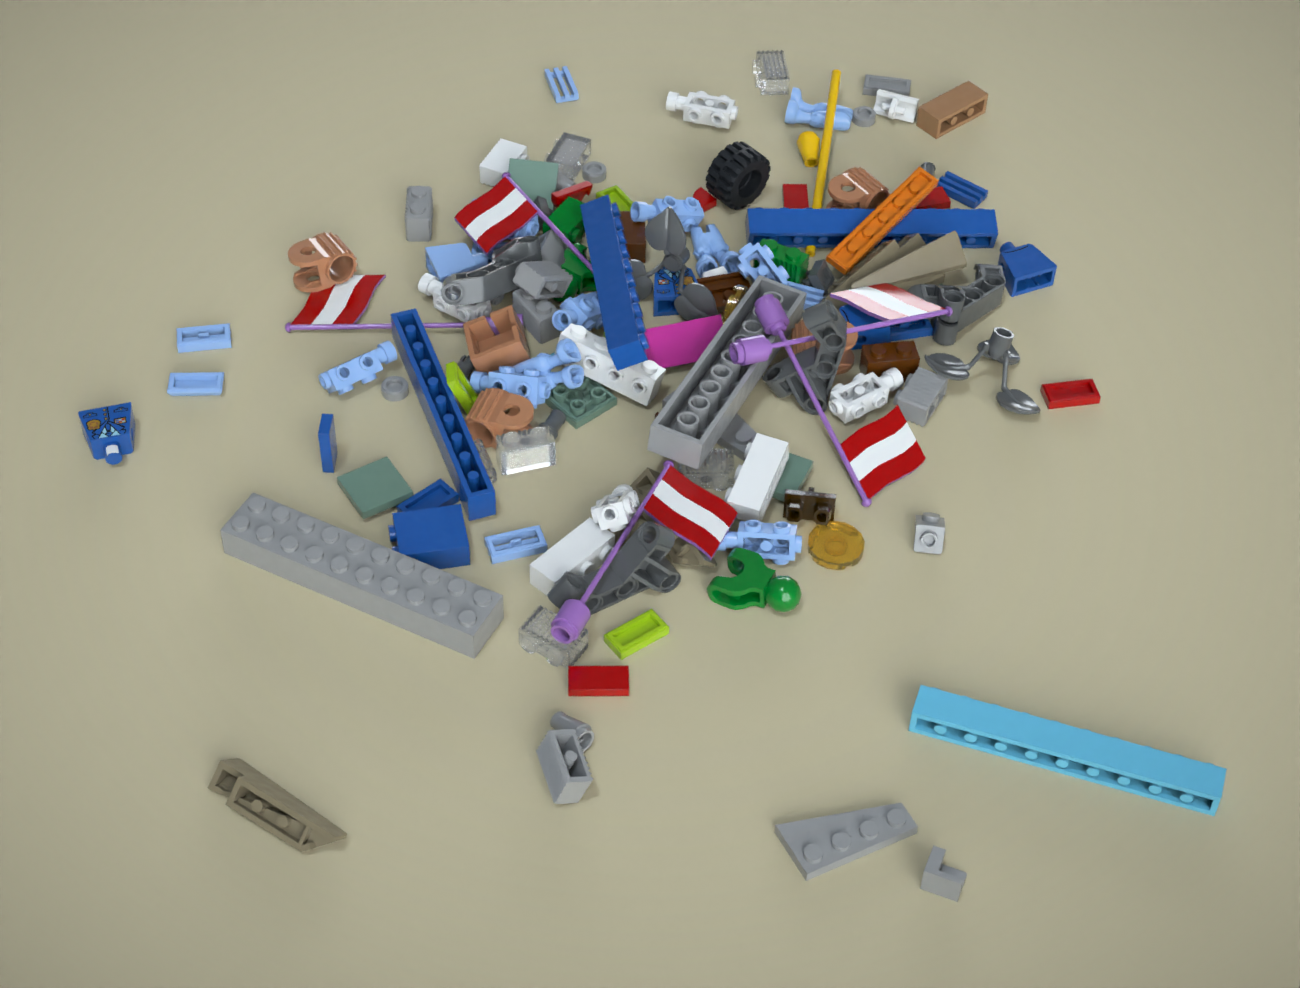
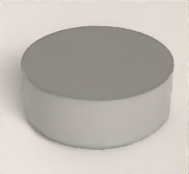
(863, 116)
(594, 172)
(394, 388)

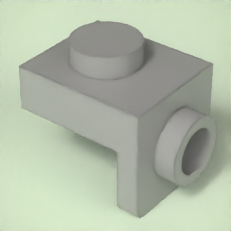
(929, 533)

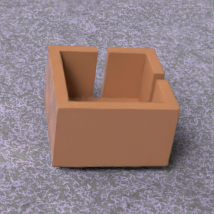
(491, 350)

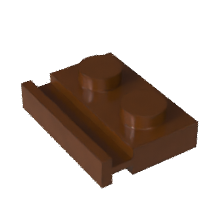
(722, 287)

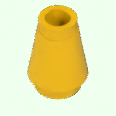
(809, 146)

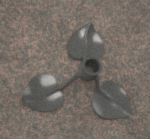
(668, 234)
(998, 348)

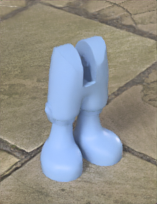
(814, 115)
(712, 245)
(567, 353)

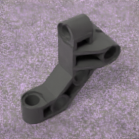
(495, 277)
(967, 302)
(818, 362)
(634, 568)

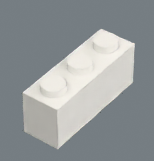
(757, 477)
(576, 553)

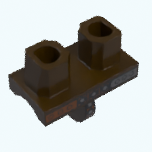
(809, 506)

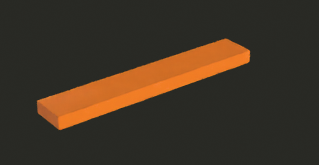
(881, 220)

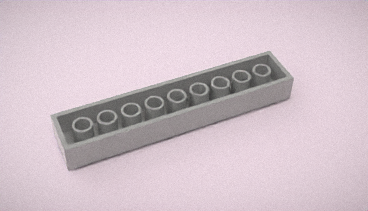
(715, 385)
(363, 574)

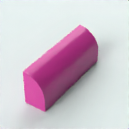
(681, 341)

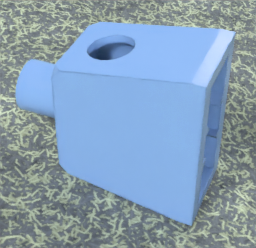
(452, 259)

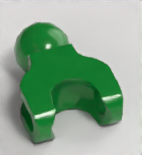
(582, 279)
(753, 585)

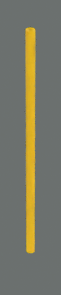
(825, 147)

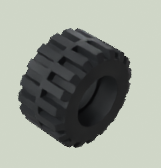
(738, 175)

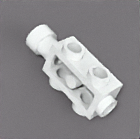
(706, 112)
(431, 285)
(863, 394)
(615, 511)

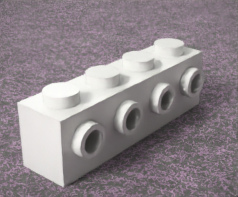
(636, 382)

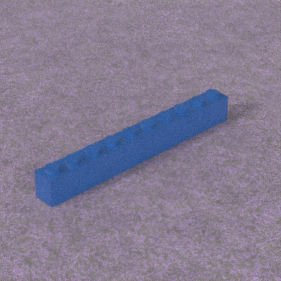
(830, 226)
(615, 283)
(443, 415)

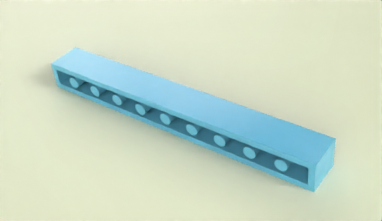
(1068, 750)

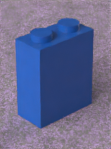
(432, 536)

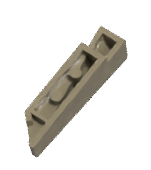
(880, 257)
(921, 266)
(682, 551)
(272, 806)

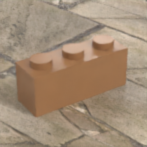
(952, 109)

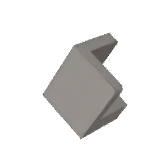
(941, 878)

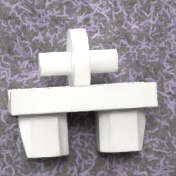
(896, 106)

